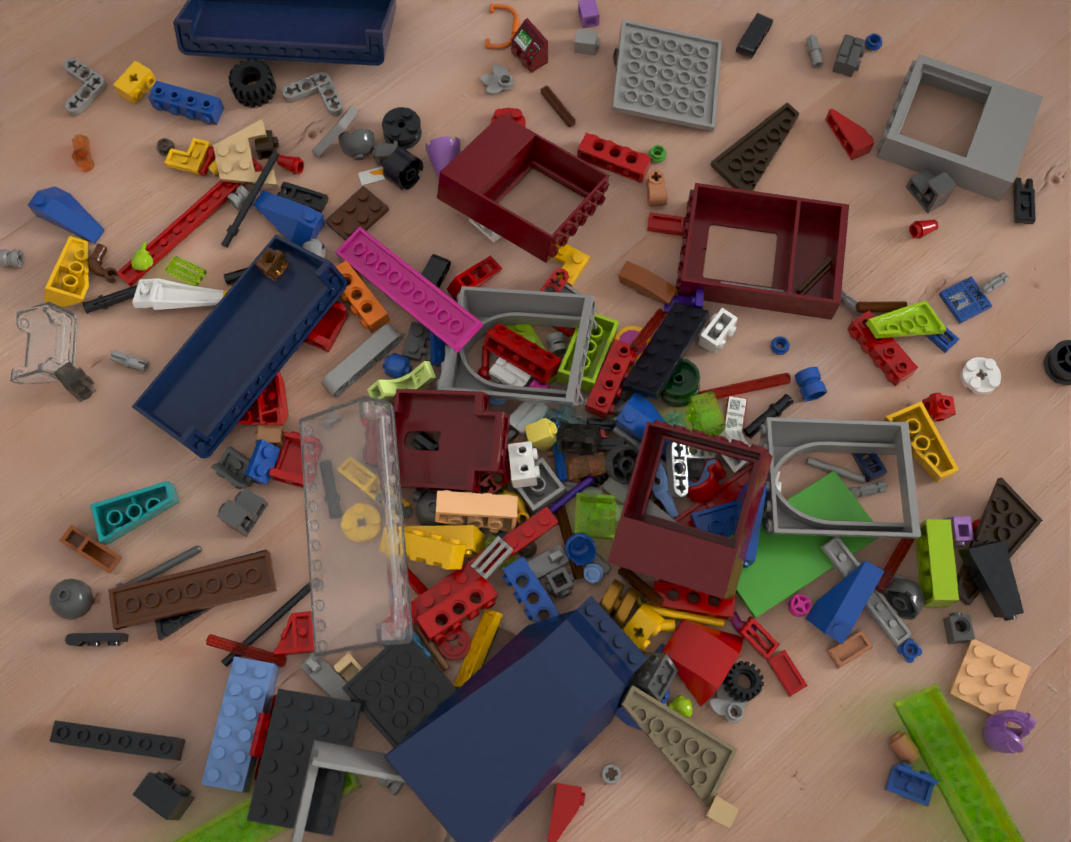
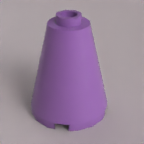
(442, 152)

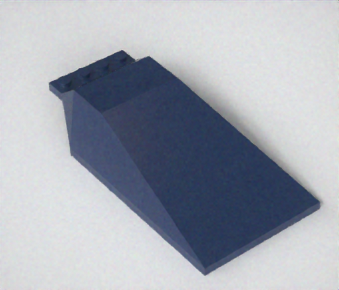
(518, 722)

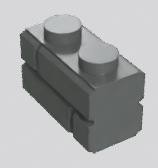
(848, 55)

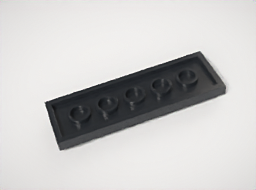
(665, 350)

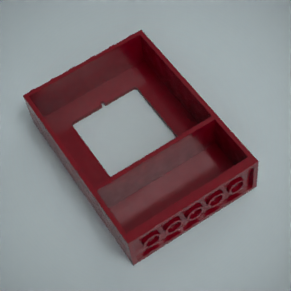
(805, 237)

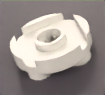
(985, 366)

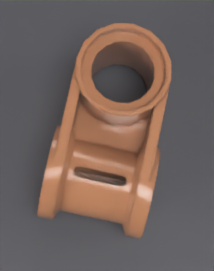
(656, 188)

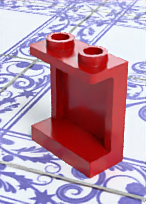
(328, 328)
(289, 463)

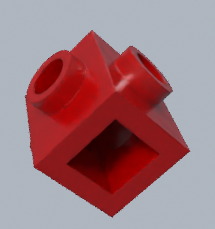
(939, 406)

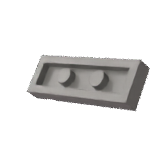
(546, 562)
(325, 677)

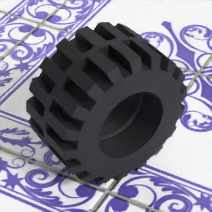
(249, 72)

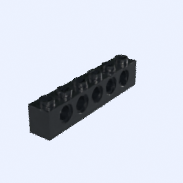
(117, 740)

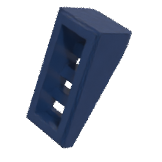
(877, 463)

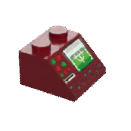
(530, 46)

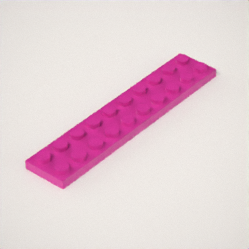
(409, 289)

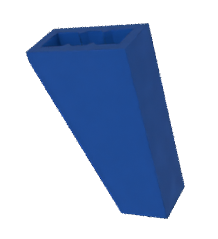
(753, 544)

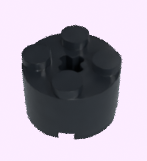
(402, 168)

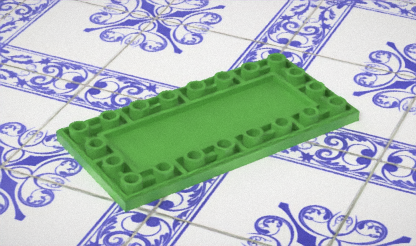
(793, 561)

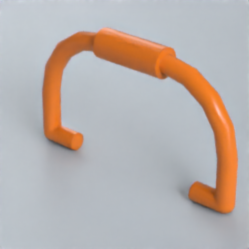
(515, 26)

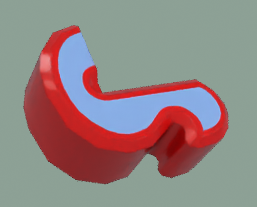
(708, 483)

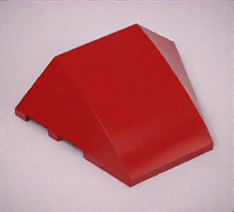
(269, 407)
(702, 657)

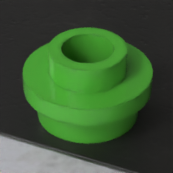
(657, 149)

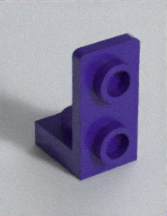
(695, 300)

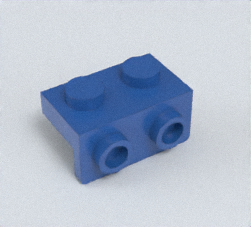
(261, 461)
(911, 784)

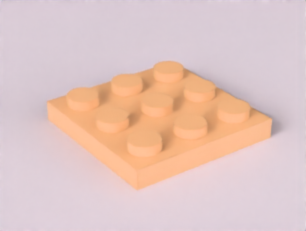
(988, 679)

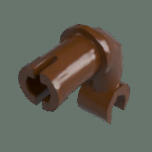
(95, 263)

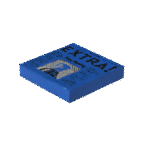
(965, 300)

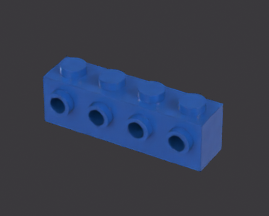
(186, 103)

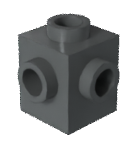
(559, 575)

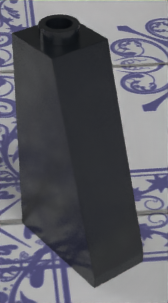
(994, 577)

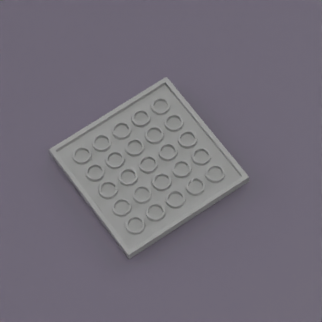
(667, 75)

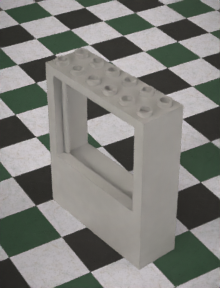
(996, 142)

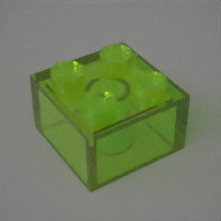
(705, 414)
(595, 515)

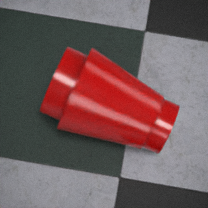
(292, 164)
(922, 228)

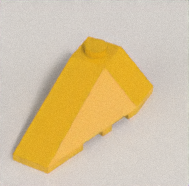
(70, 275)

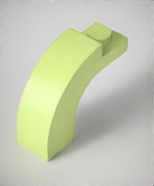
(417, 379)

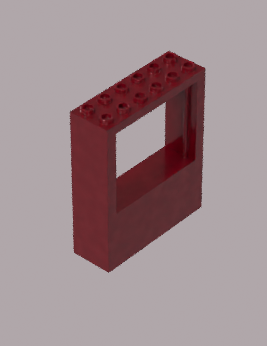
(497, 163)
(676, 550)

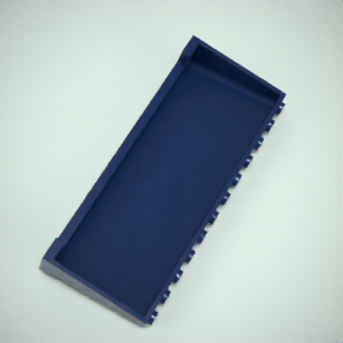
(287, 30)
(240, 348)

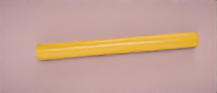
(688, 616)

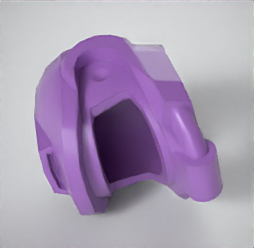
(1003, 738)

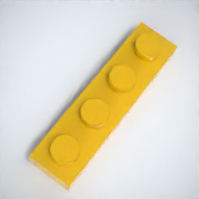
(479, 646)

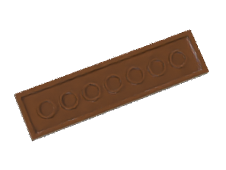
(192, 590)

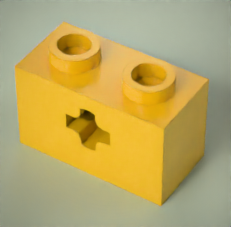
(134, 82)
(647, 620)

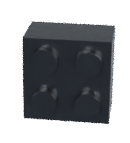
(164, 796)

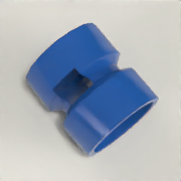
(810, 382)

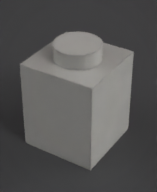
(586, 41)

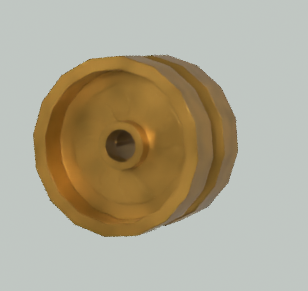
(616, 605)

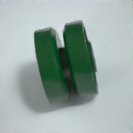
(682, 385)

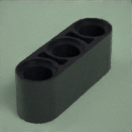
(754, 35)
(436, 269)

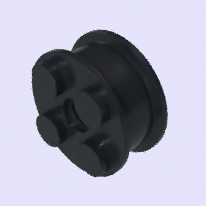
(402, 126)
(1058, 363)

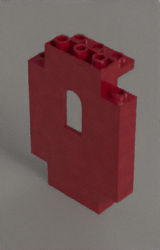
(469, 444)

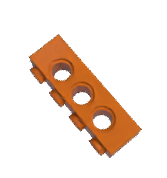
(377, 316)

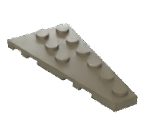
(690, 749)

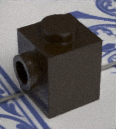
(266, 145)

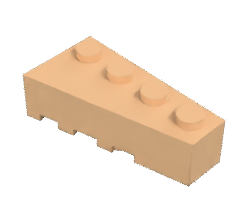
(477, 509)

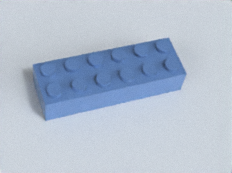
(246, 694)

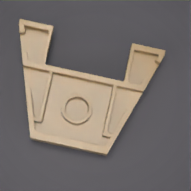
(235, 156)

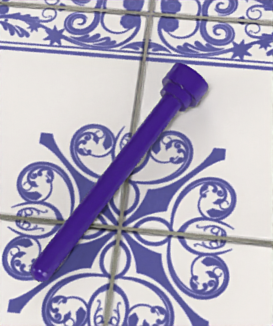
(571, 494)

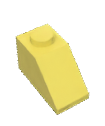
(541, 433)

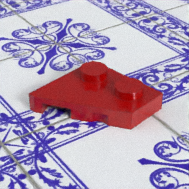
(297, 636)

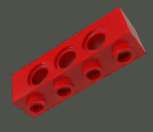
(619, 164)
(723, 610)
(427, 622)

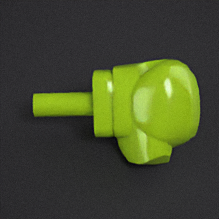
(141, 259)
(682, 706)

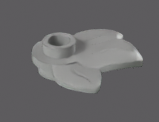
(496, 81)
(724, 703)

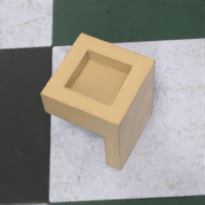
(348, 667)
(721, 812)

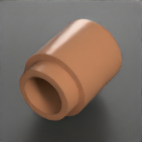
(904, 747)

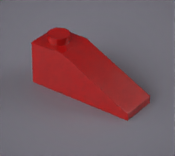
(850, 135)
(475, 276)
(565, 806)

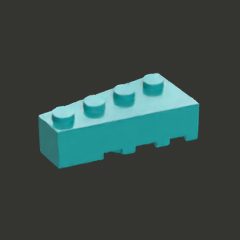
(128, 511)

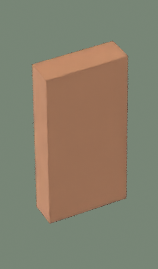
(850, 649)

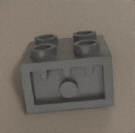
(655, 675)

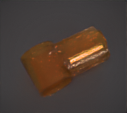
(82, 153)

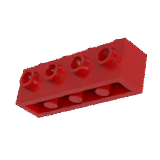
(884, 351)
(522, 353)
(610, 380)

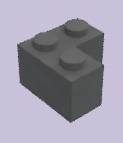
(931, 190)
(243, 513)

